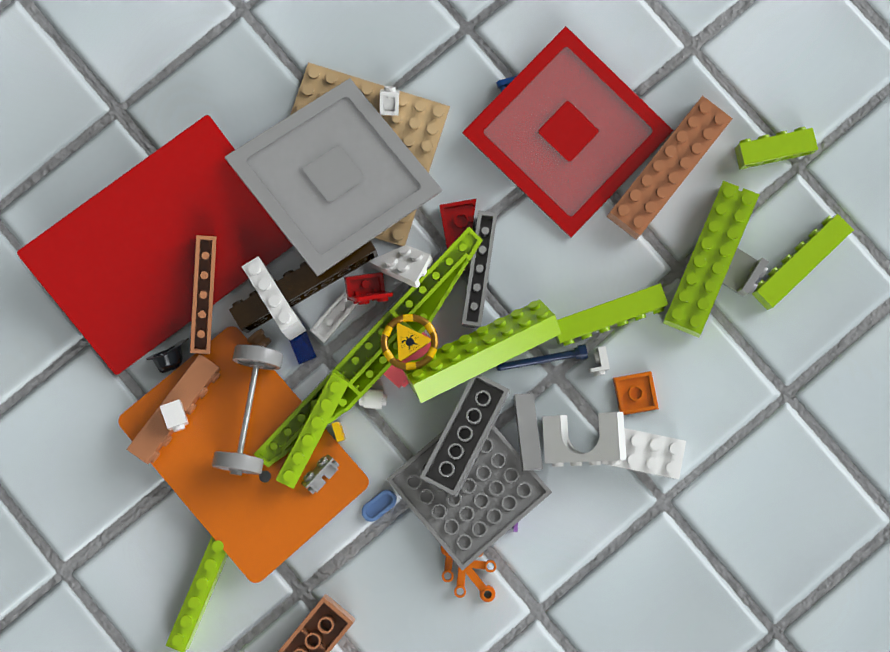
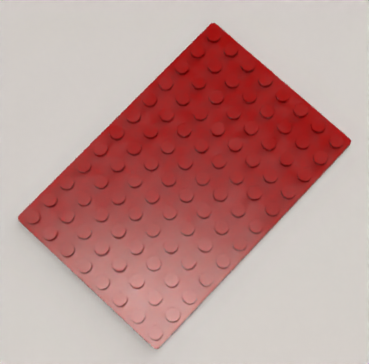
(129, 251)

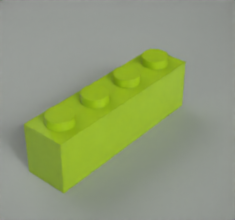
(776, 148)

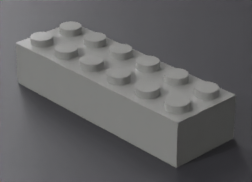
(465, 434)

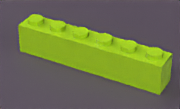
(802, 261)
(611, 313)
(312, 430)
(198, 596)

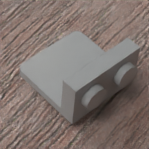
(744, 273)

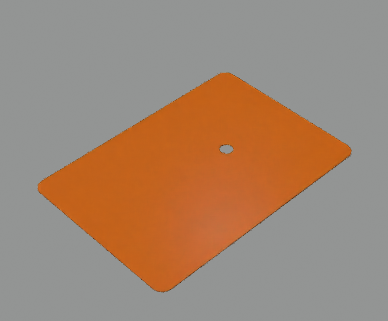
(252, 518)

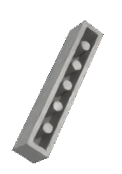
(479, 271)

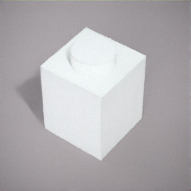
(174, 415)

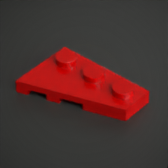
(457, 218)

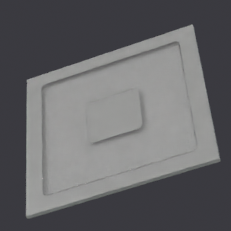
(333, 176)

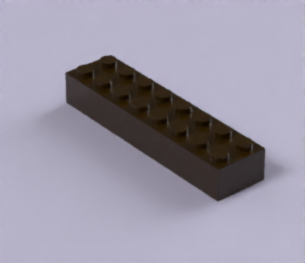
(297, 287)

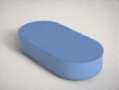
(379, 505)

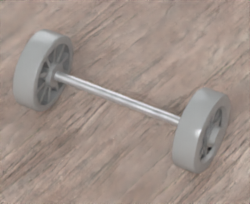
(258, 358)

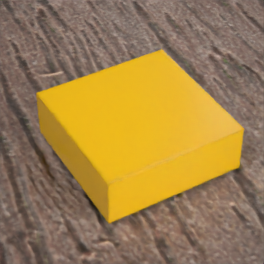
(338, 431)

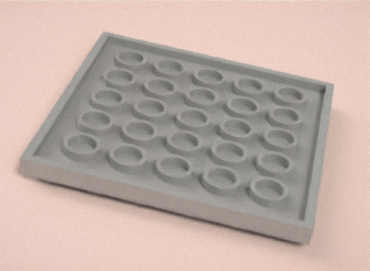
(487, 506)

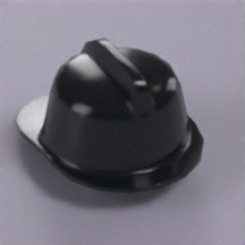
(168, 359)

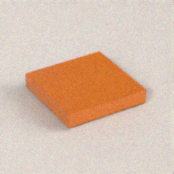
(635, 393)

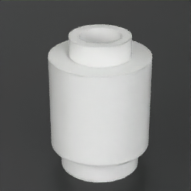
(373, 399)

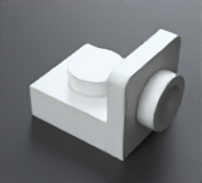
(389, 101)
(600, 358)

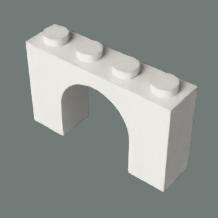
(273, 298)
(609, 447)

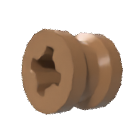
(259, 338)

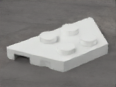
(403, 264)

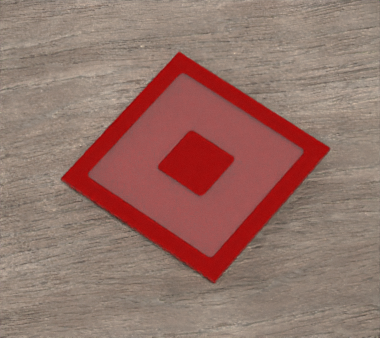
(567, 131)

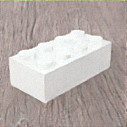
(652, 454)

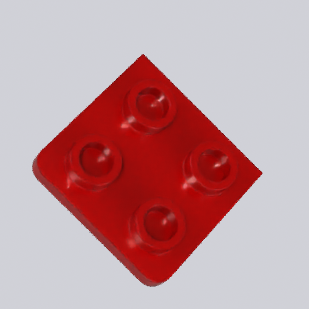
(365, 288)

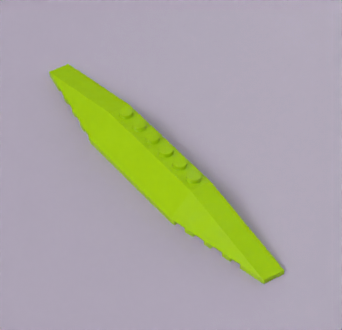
(366, 361)

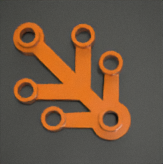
(471, 574)

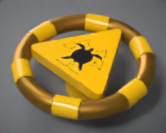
(409, 342)

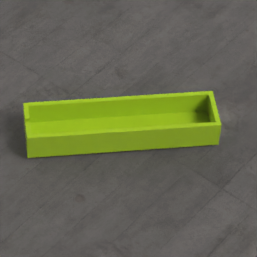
(711, 259)
(483, 349)

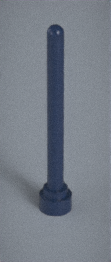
(579, 352)

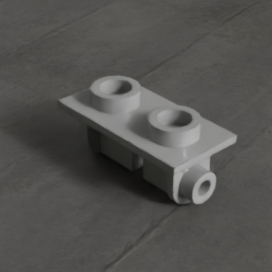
(324, 467)

